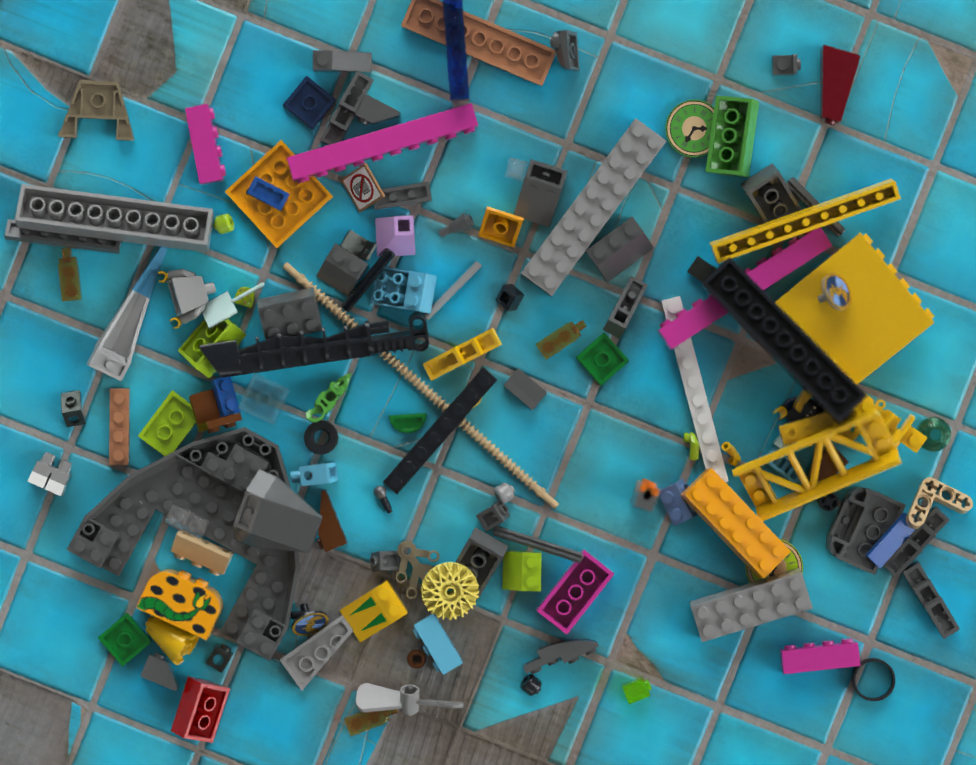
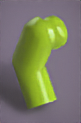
(694, 445)

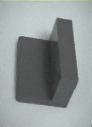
(525, 388)

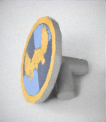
(835, 291)

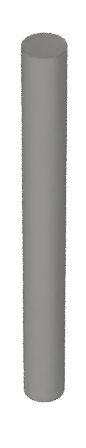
(453, 289)

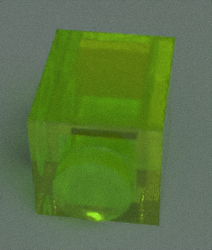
(636, 689)

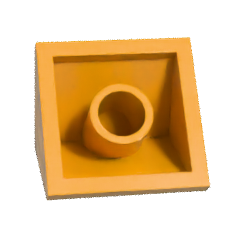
(500, 227)

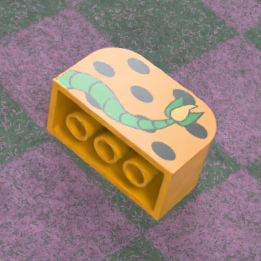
(182, 601)

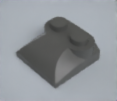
(566, 48)

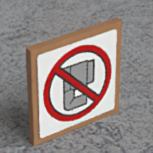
(362, 187)

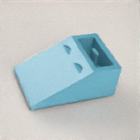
(404, 290)

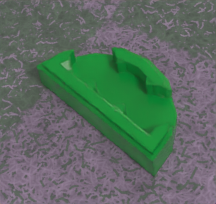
(408, 422)

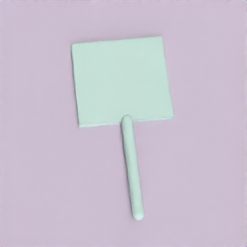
(223, 307)

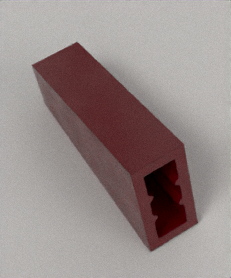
(836, 80)

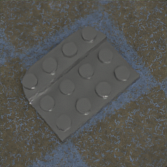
(860, 524)

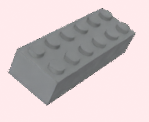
(751, 604)

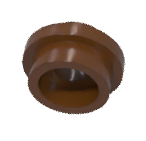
(412, 663)

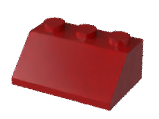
(200, 710)

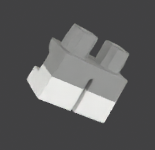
(58, 476)

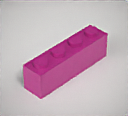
(204, 144)
(819, 657)

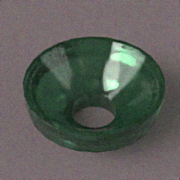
(927, 426)

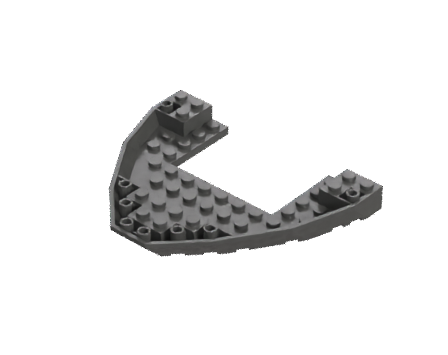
(211, 482)

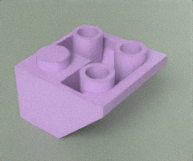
(395, 234)

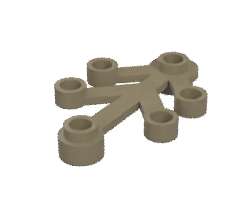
(418, 570)

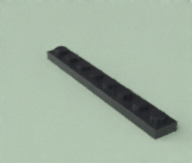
(440, 430)

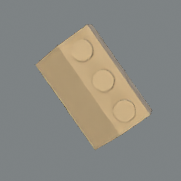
(201, 552)

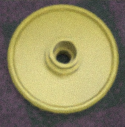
(456, 601)

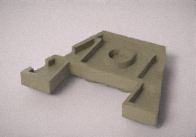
(97, 101)

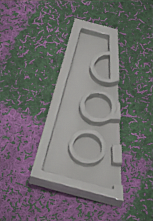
(312, 654)

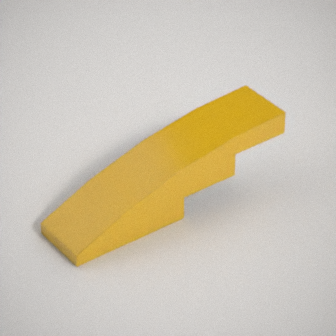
(462, 354)

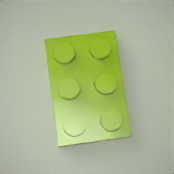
(169, 424)

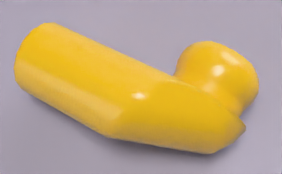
(730, 450)

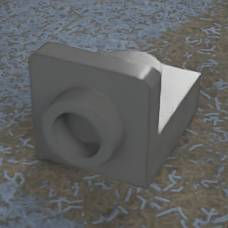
(785, 65)
(493, 516)
(385, 561)

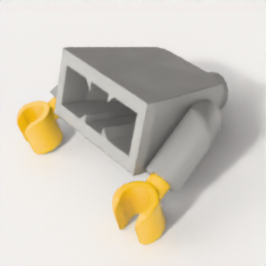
(187, 294)

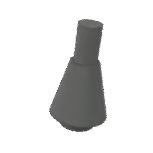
(462, 223)

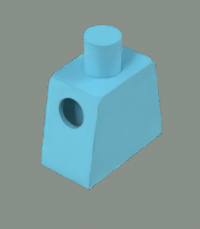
(321, 474)

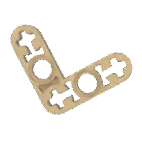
(930, 496)

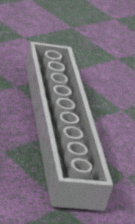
(593, 207)
(114, 218)

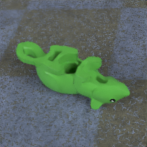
(327, 399)

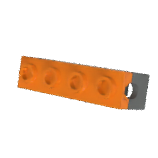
(648, 501)

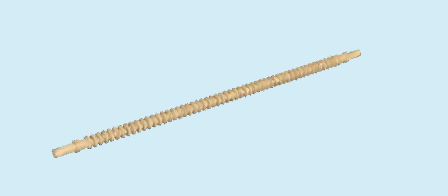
(540, 491)

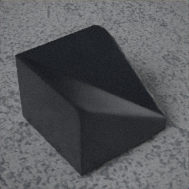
(509, 297)

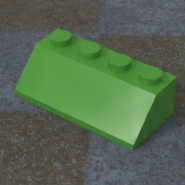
(732, 136)

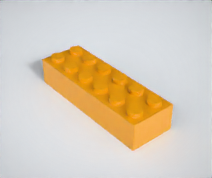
(735, 523)

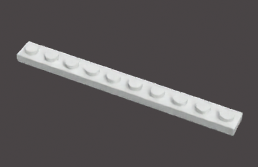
(696, 396)

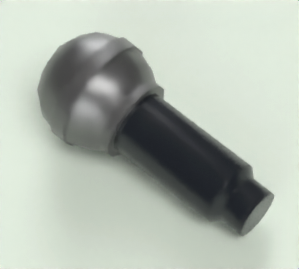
(380, 493)

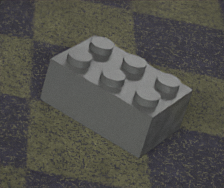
(290, 313)

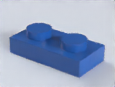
(225, 396)

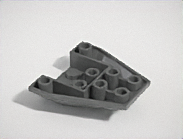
(275, 516)

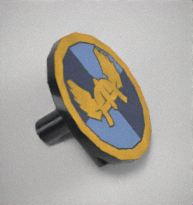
(307, 621)

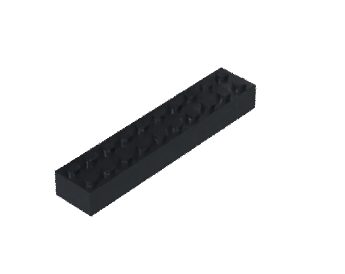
(784, 340)

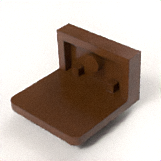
(207, 413)

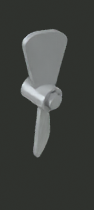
(378, 698)

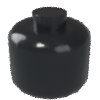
(531, 685)

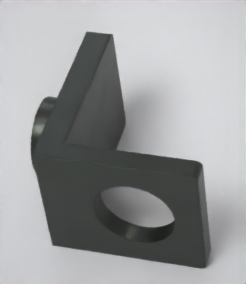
(358, 245)
(701, 269)
(72, 407)
(223, 650)

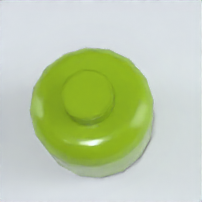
(223, 223)

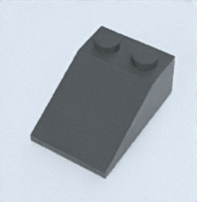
(770, 194)
(482, 556)

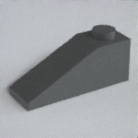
(341, 61)
(625, 307)

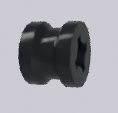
(833, 503)

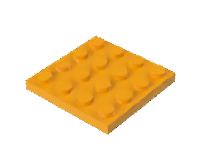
(301, 205)

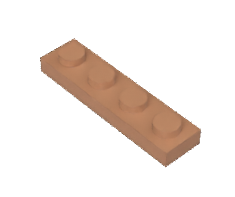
(119, 426)

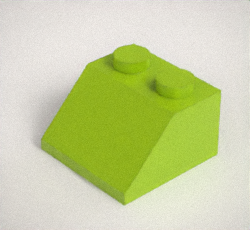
(522, 571)

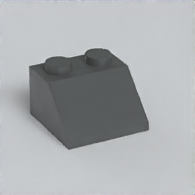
(342, 269)

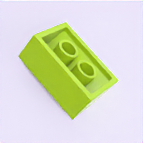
(202, 335)

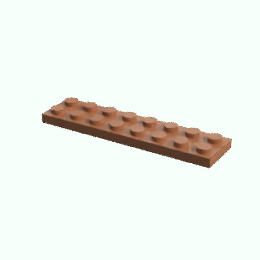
(484, 41)

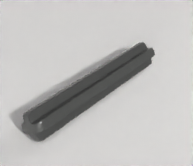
(810, 201)

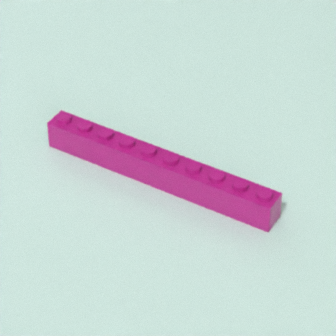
(382, 142)
(764, 275)

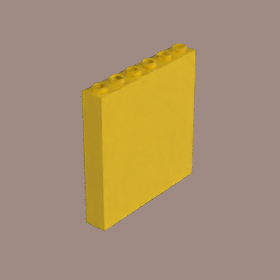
(876, 322)

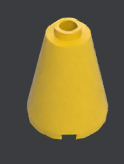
(171, 639)

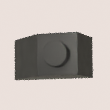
(374, 111)
(160, 671)

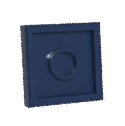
(309, 102)

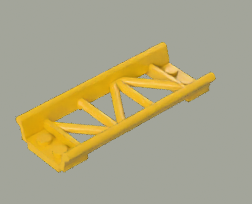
(879, 446)

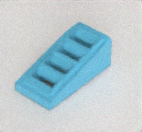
(795, 479)

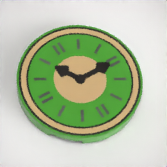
(690, 128)

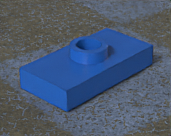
(268, 193)

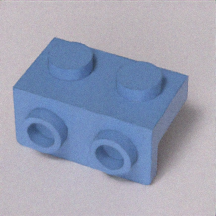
(674, 504)

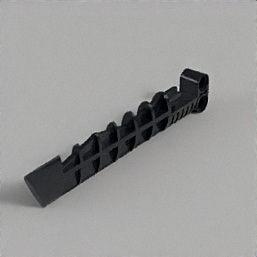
(298, 351)

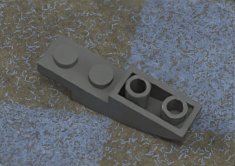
(567, 650)

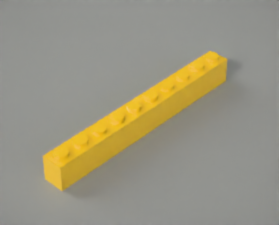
(805, 220)

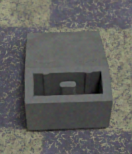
(540, 193)

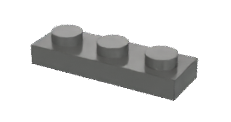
(404, 195)

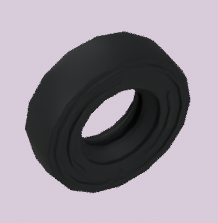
(309, 437)

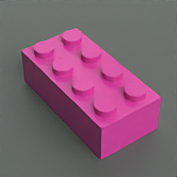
(575, 592)

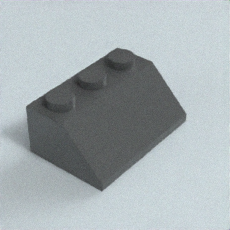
(619, 249)

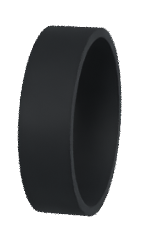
(892, 682)

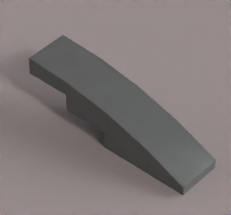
(347, 109)
(916, 541)
(930, 600)

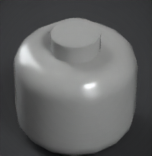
(504, 493)

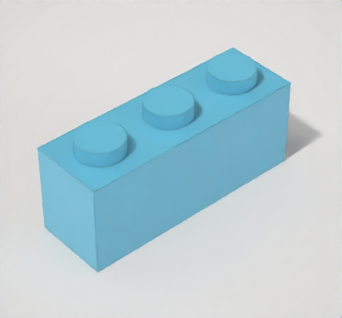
(437, 644)

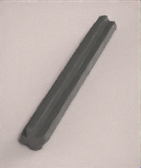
(538, 544)

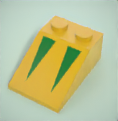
(374, 610)

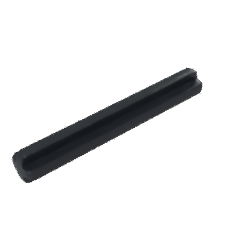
(369, 278)

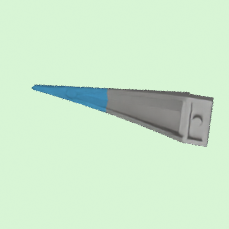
(117, 343)

